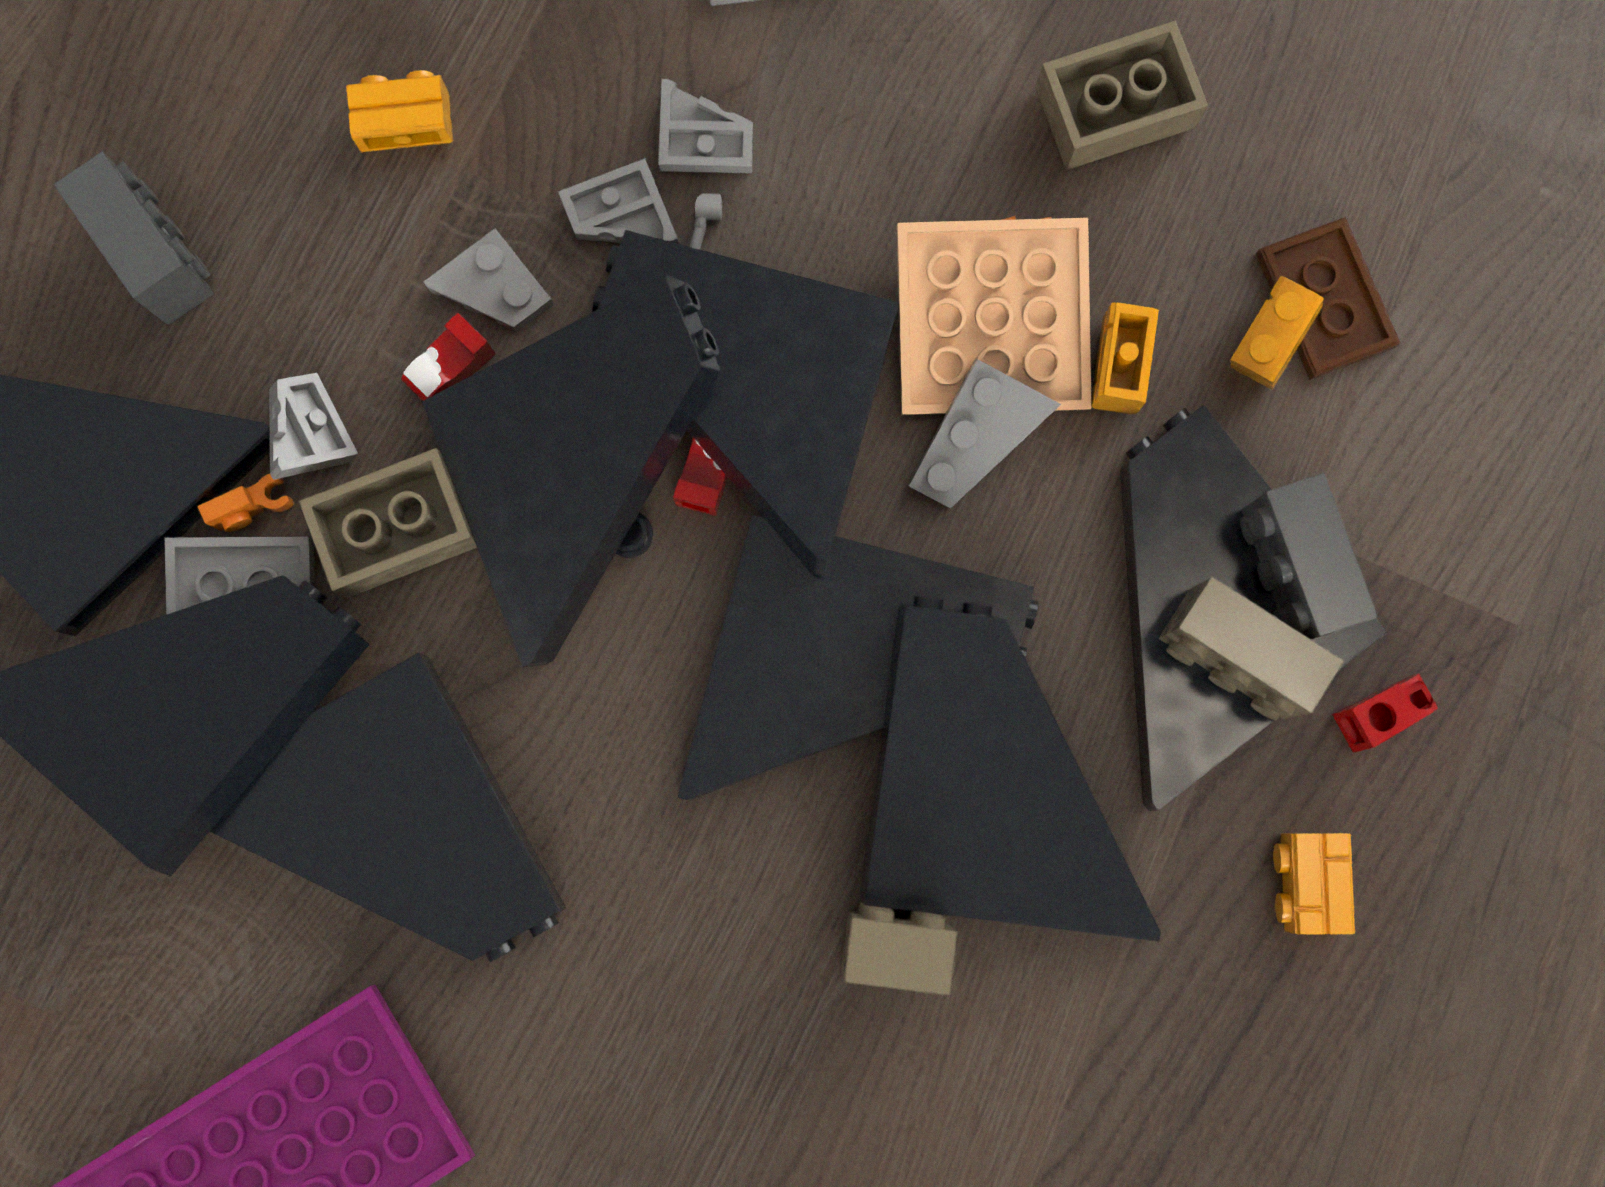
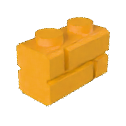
(399, 112)
(1276, 332)
(1124, 358)
(1315, 883)

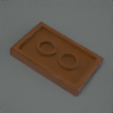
(1352, 314)

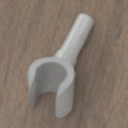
(706, 208)

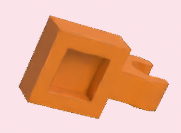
(235, 508)

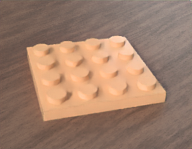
(996, 296)

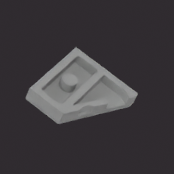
(701, 135)
(616, 203)
(492, 283)
(305, 428)

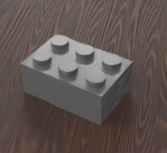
(136, 237)
(1307, 558)

